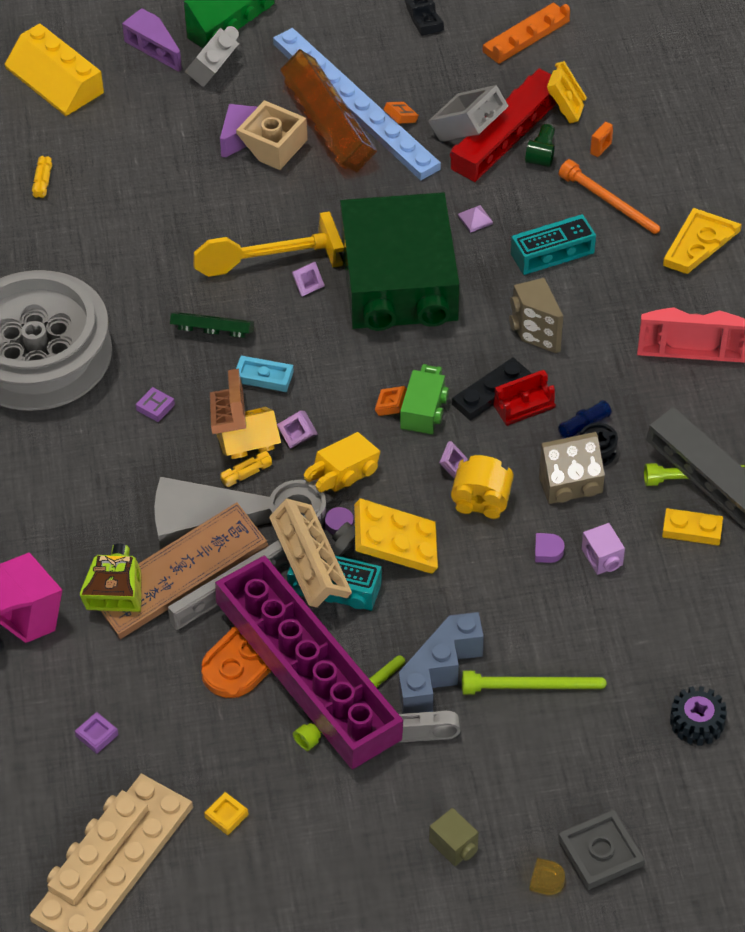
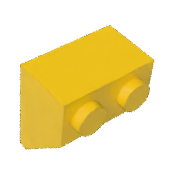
(259, 434)

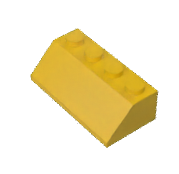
(54, 70)

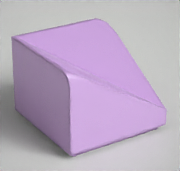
(297, 429)

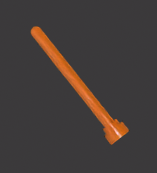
(571, 172)

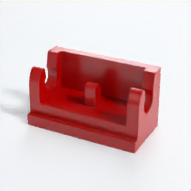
(524, 397)

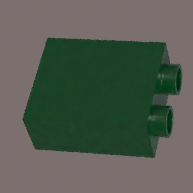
(399, 261)

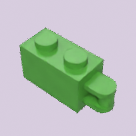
(423, 400)

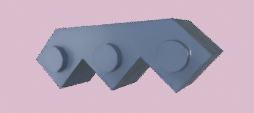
(437, 661)

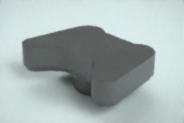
(344, 539)

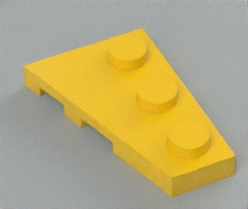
(699, 239)

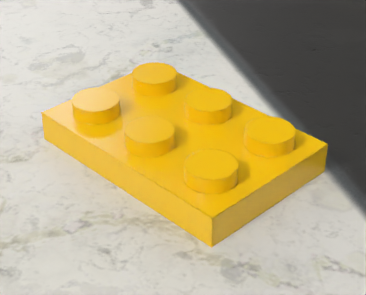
(395, 536)

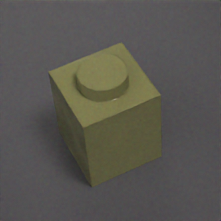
(454, 837)

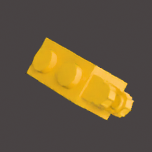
(343, 463)

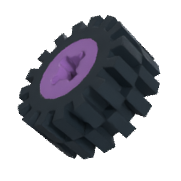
(692, 725)

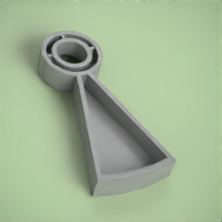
(186, 505)

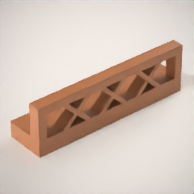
(228, 406)

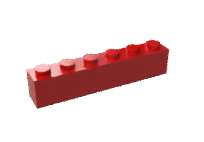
(525, 108)

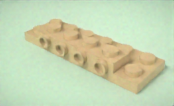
(110, 857)

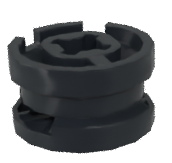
(607, 440)

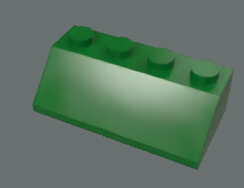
(208, 16)

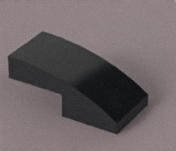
(424, 16)

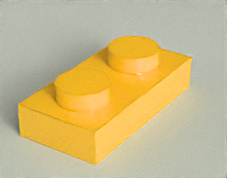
(692, 526)

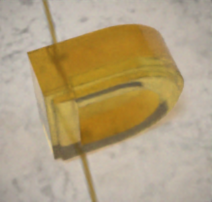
(547, 877)

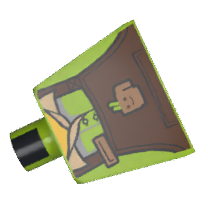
(113, 582)

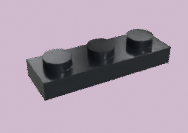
(481, 394)

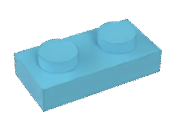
(265, 373)

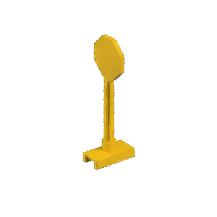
(223, 254)

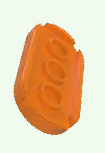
(232, 666)

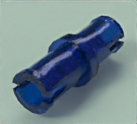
(583, 418)

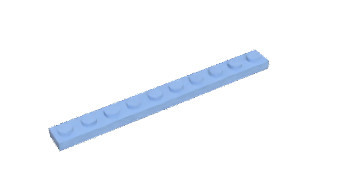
(365, 110)

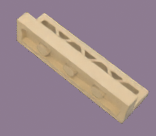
(305, 552)

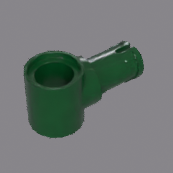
(541, 149)

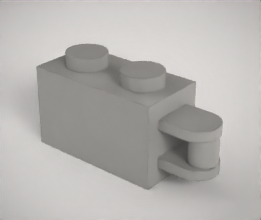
(213, 55)

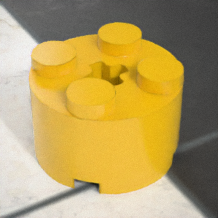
(482, 486)

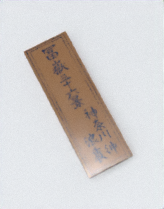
(189, 565)

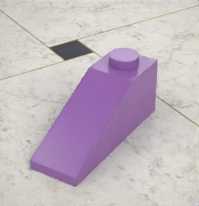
(150, 36)

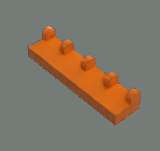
(527, 32)

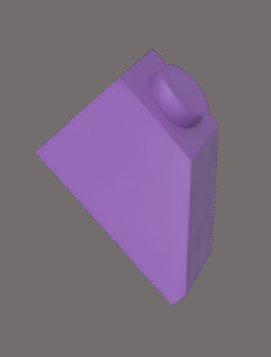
(235, 116)

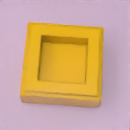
(226, 813)

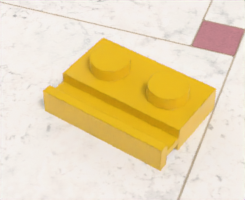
(566, 92)

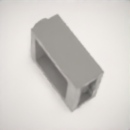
(465, 113)

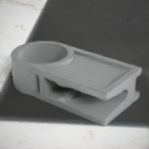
(430, 726)

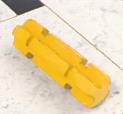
(42, 176)
(246, 469)

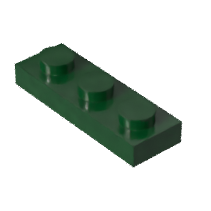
(212, 324)

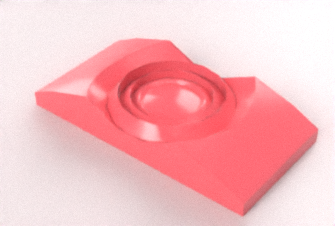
(692, 336)

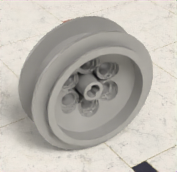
(50, 339)

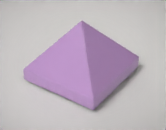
(475, 218)
(308, 279)
(451, 458)

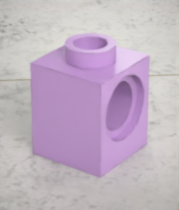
(603, 549)

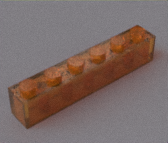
(327, 111)

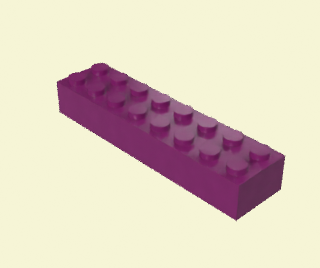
(309, 662)

